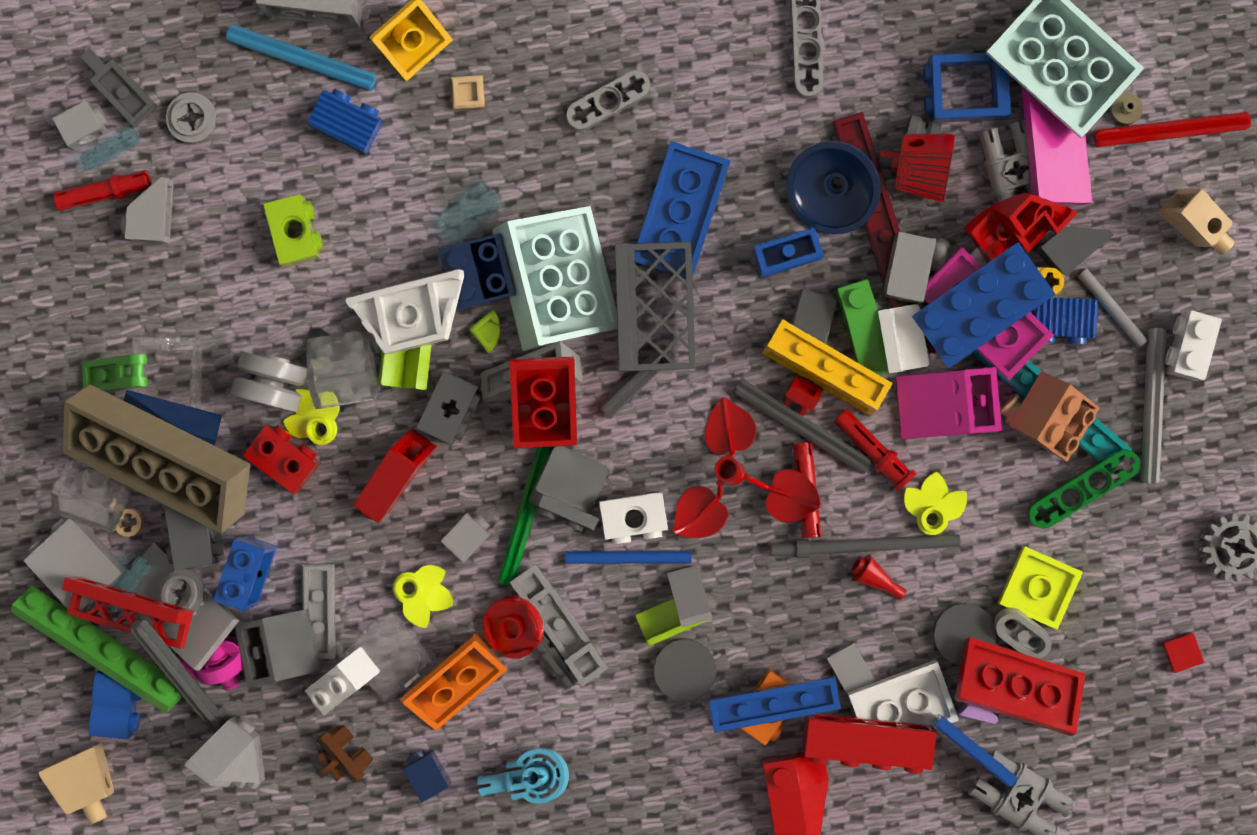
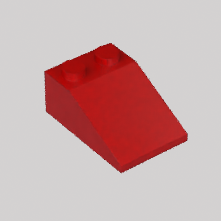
(543, 402)

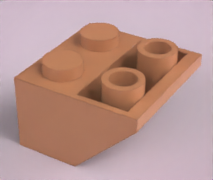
(1054, 416)

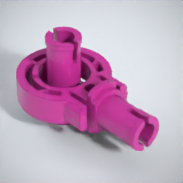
(225, 664)

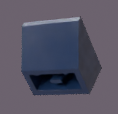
(485, 271)

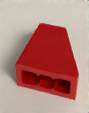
(394, 475)

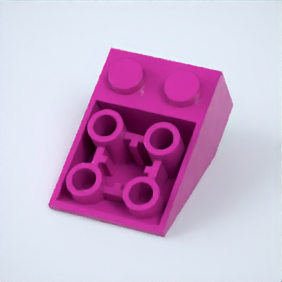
(948, 403)

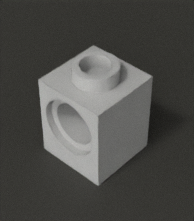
(81, 124)
(467, 536)

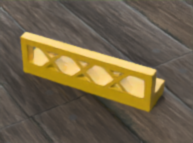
(827, 368)

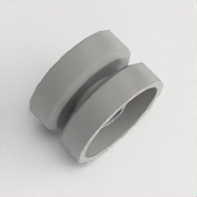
(269, 380)

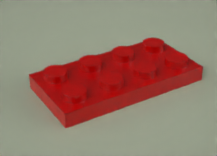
(1020, 686)

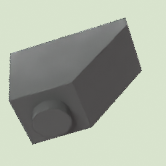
(1070, 247)

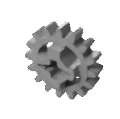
(1230, 559)

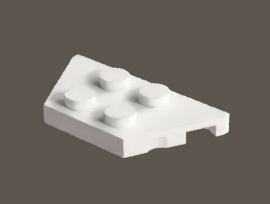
(410, 312)

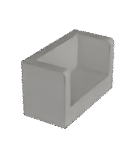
(909, 268)

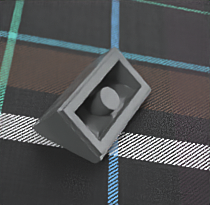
(814, 314)

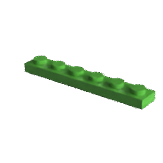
(97, 648)

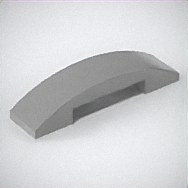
(560, 625)

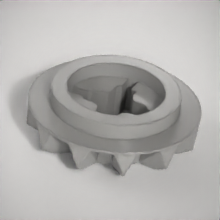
(179, 109)
(183, 580)

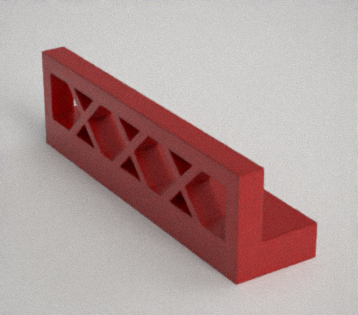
(131, 604)

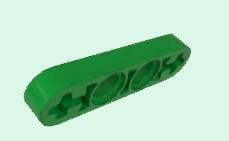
(1081, 484)

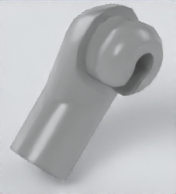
(940, 254)

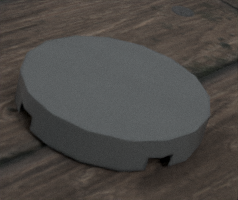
(958, 624)
(684, 670)

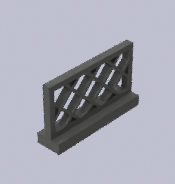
(627, 306)

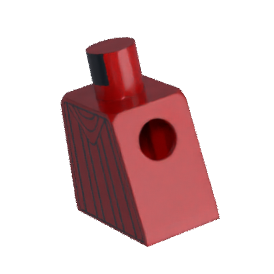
(921, 164)

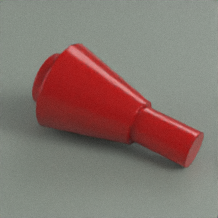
(870, 573)

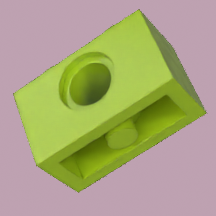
(280, 216)

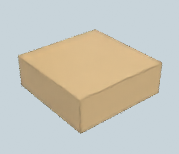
(468, 92)

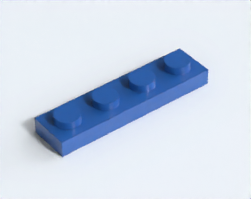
(774, 704)

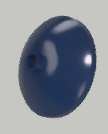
(822, 202)

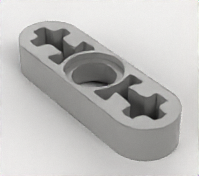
(611, 88)

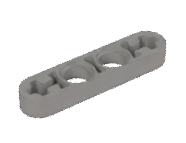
(807, 36)

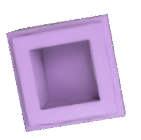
(976, 713)

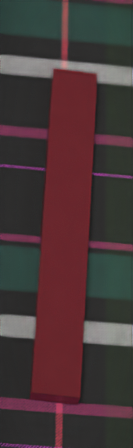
(883, 222)

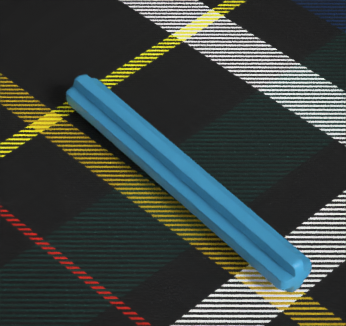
(301, 57)

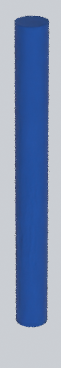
(628, 557)

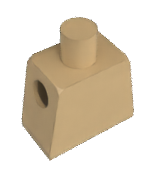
(1198, 219)
(80, 783)

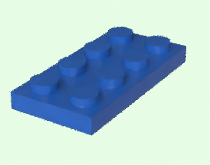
(682, 205)
(983, 305)

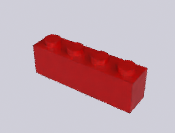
(868, 742)

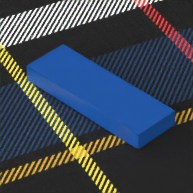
(974, 750)

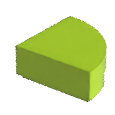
(487, 331)

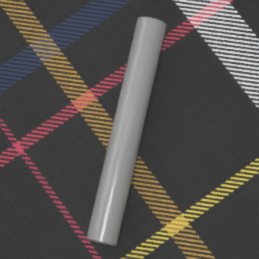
(1112, 308)

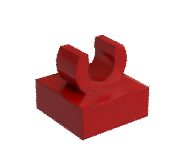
(804, 393)

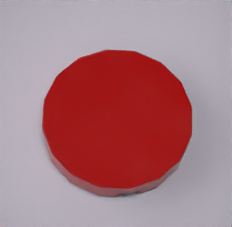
(513, 627)

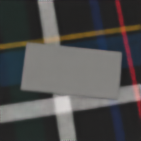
(206, 628)

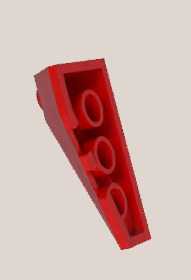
(795, 793)

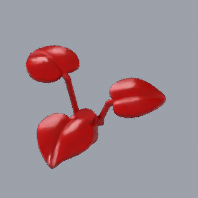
(727, 430)

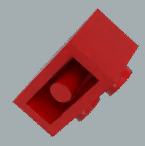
(282, 458)

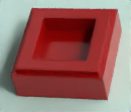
(1182, 652)

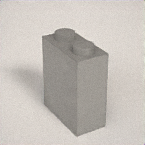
(73, 553)

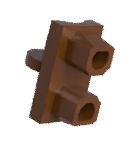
(351, 766)

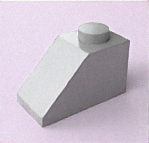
(150, 214)

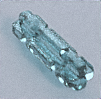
(110, 149)
(132, 578)

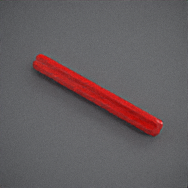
(1172, 129)

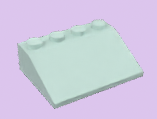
(1065, 62)
(557, 278)

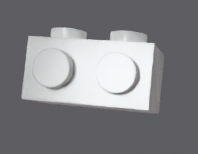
(1192, 345)

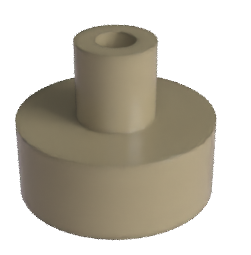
(1126, 109)

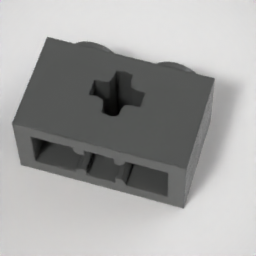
(434, 417)

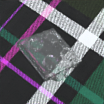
(394, 653)

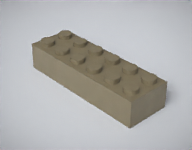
(155, 458)

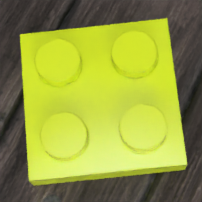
(1040, 587)

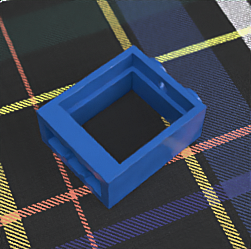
(999, 83)
(239, 581)

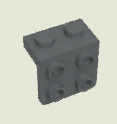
(569, 487)

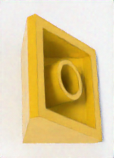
(411, 38)

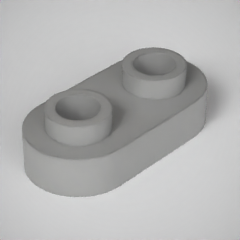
(1021, 631)

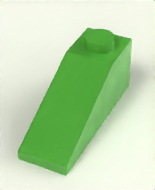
(863, 325)

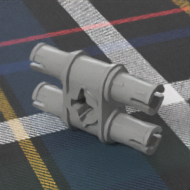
(999, 164)
(1023, 813)

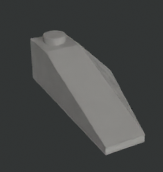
(230, 756)

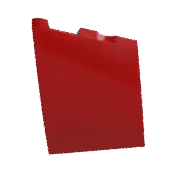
(1014, 220)

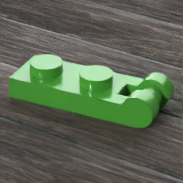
(116, 373)

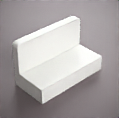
(903, 339)

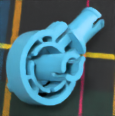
(530, 777)

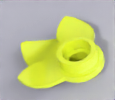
(307, 420)
(935, 499)
(427, 596)

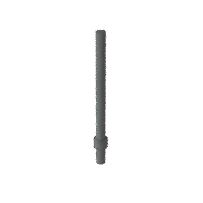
(803, 548)

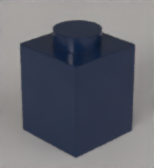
(426, 774)

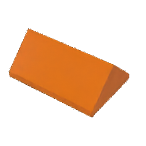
(454, 682)

